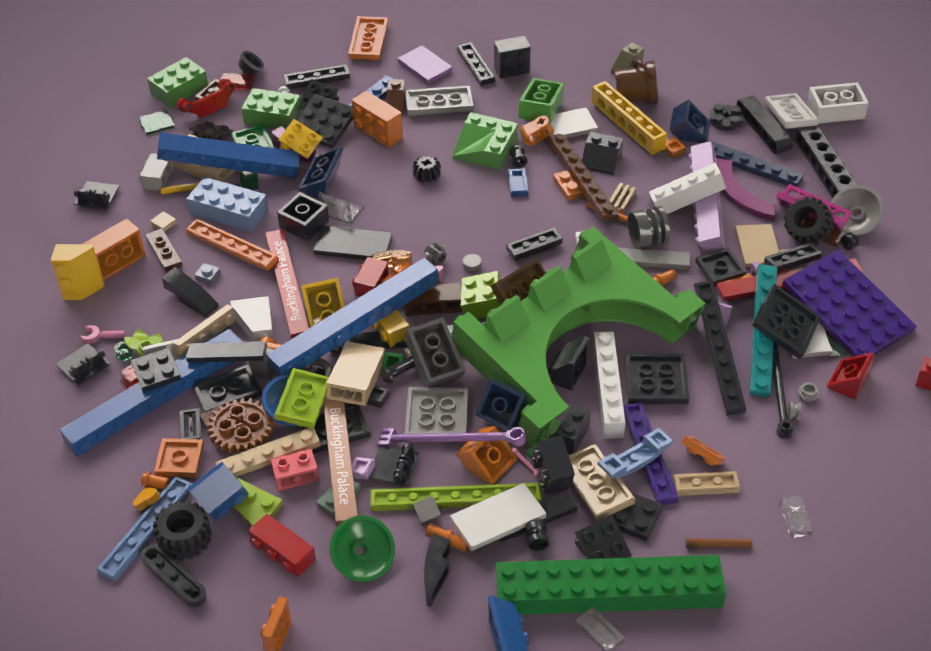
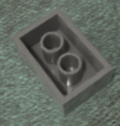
(434, 353)

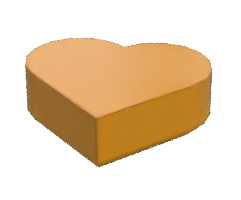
(147, 497)

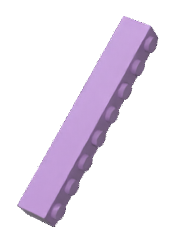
(708, 210)

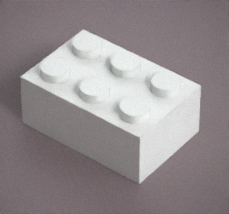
(837, 102)

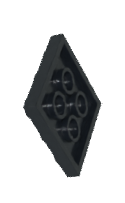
(326, 118)
(786, 321)
(656, 378)

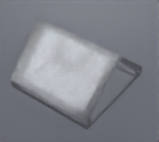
(341, 209)

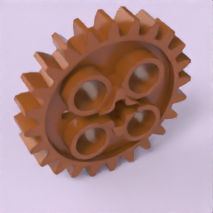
(240, 426)

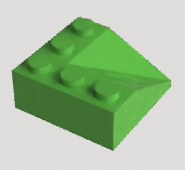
(486, 141)

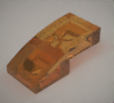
(395, 258)

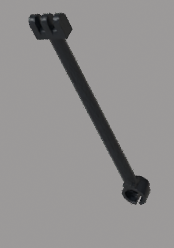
(784, 422)

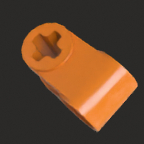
(535, 131)

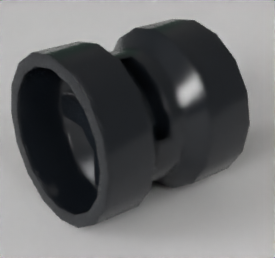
(537, 536)

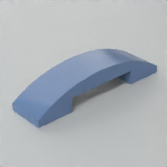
(637, 456)

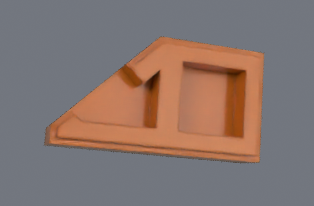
(674, 147)

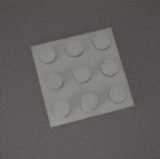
(436, 410)

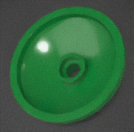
(375, 542)

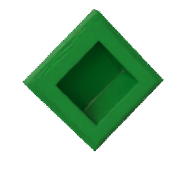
(391, 359)

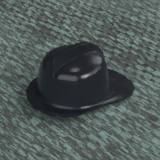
(250, 63)

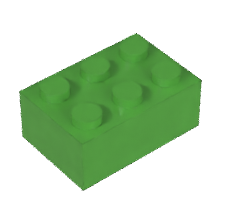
(177, 82)
(541, 99)
(271, 108)

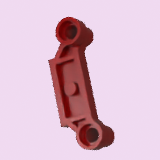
(209, 103)

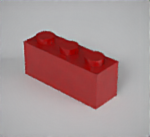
(281, 545)

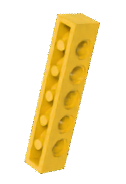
(629, 118)

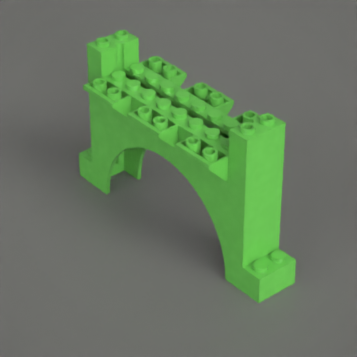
(595, 288)

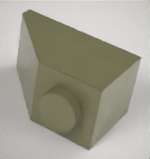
(626, 55)

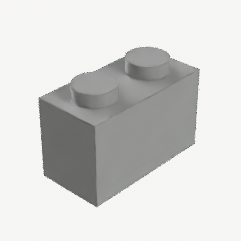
(155, 173)

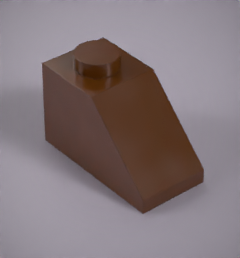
(396, 94)

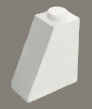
(254, 317)

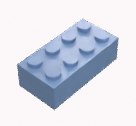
(227, 204)

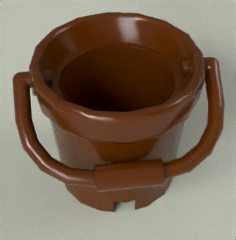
(638, 82)

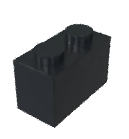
(574, 427)

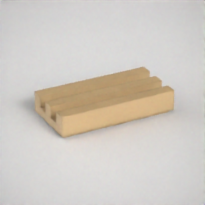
(626, 189)

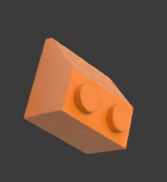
(487, 458)

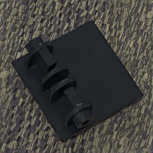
(318, 88)
(210, 131)
(95, 194)
(83, 363)
(395, 464)
(602, 540)

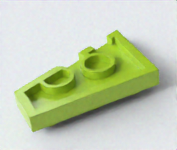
(257, 504)

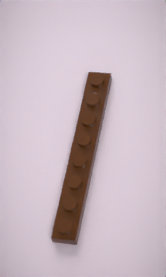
(583, 178)

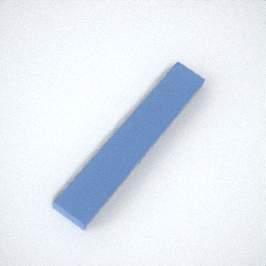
(141, 532)

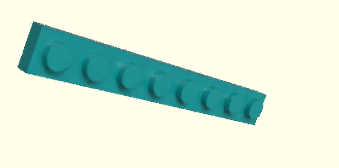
(761, 345)

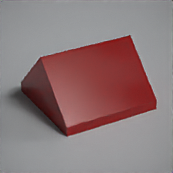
(851, 375)

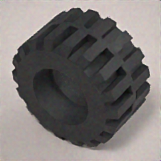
(801, 209)
(180, 516)

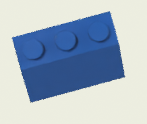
(506, 625)

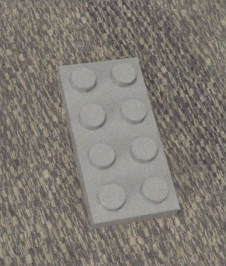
(439, 100)

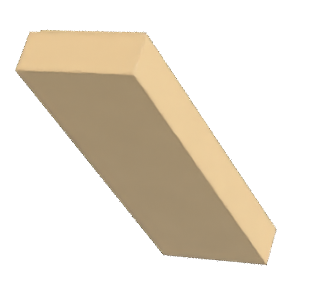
(706, 483)

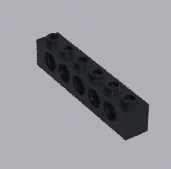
(823, 159)

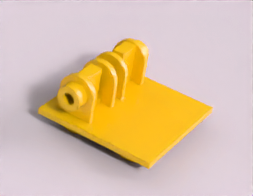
(299, 139)

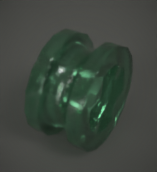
(119, 347)

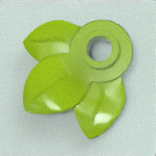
(141, 340)

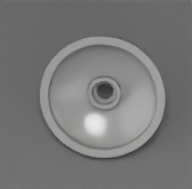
(860, 201)

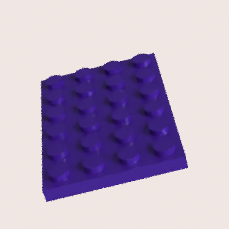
(849, 305)

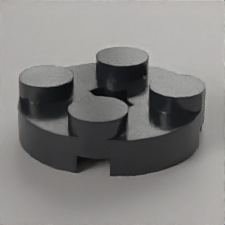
(733, 115)

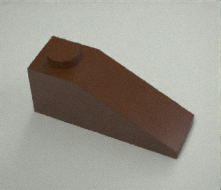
(437, 300)

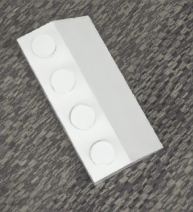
(688, 189)

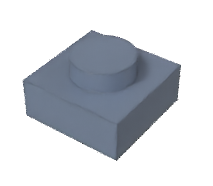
(207, 273)

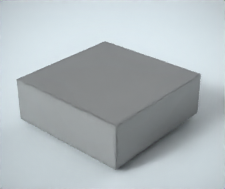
(426, 509)

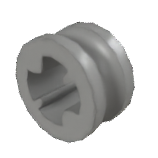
(794, 411)

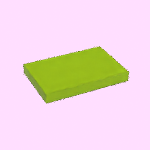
(302, 398)

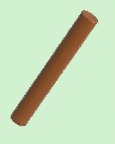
(711, 542)

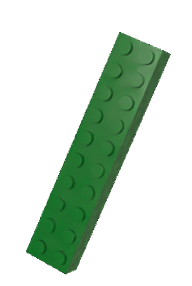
(612, 584)

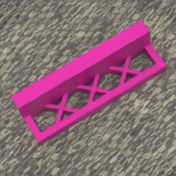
(786, 199)

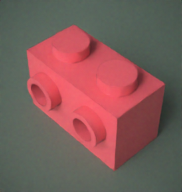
(294, 469)

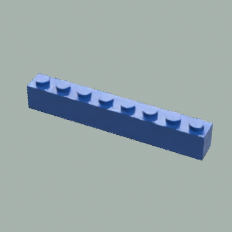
(227, 155)

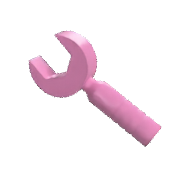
(96, 334)

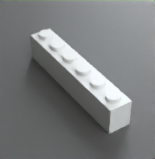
(608, 385)

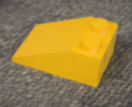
(322, 299)

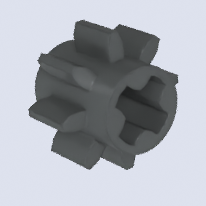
(435, 253)

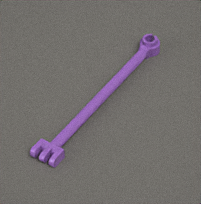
(390, 436)

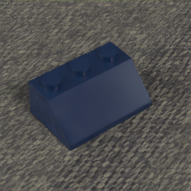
(321, 173)

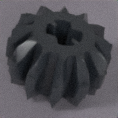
(426, 169)

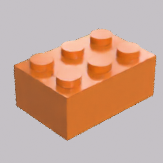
(377, 119)
(117, 247)

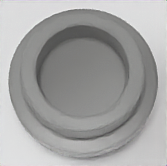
(808, 392)

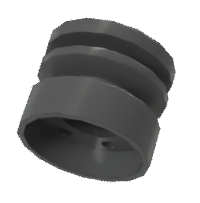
(648, 227)

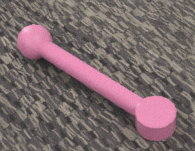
(525, 462)

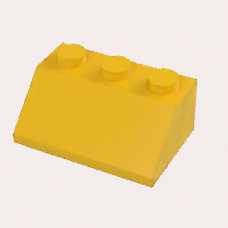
(76, 270)

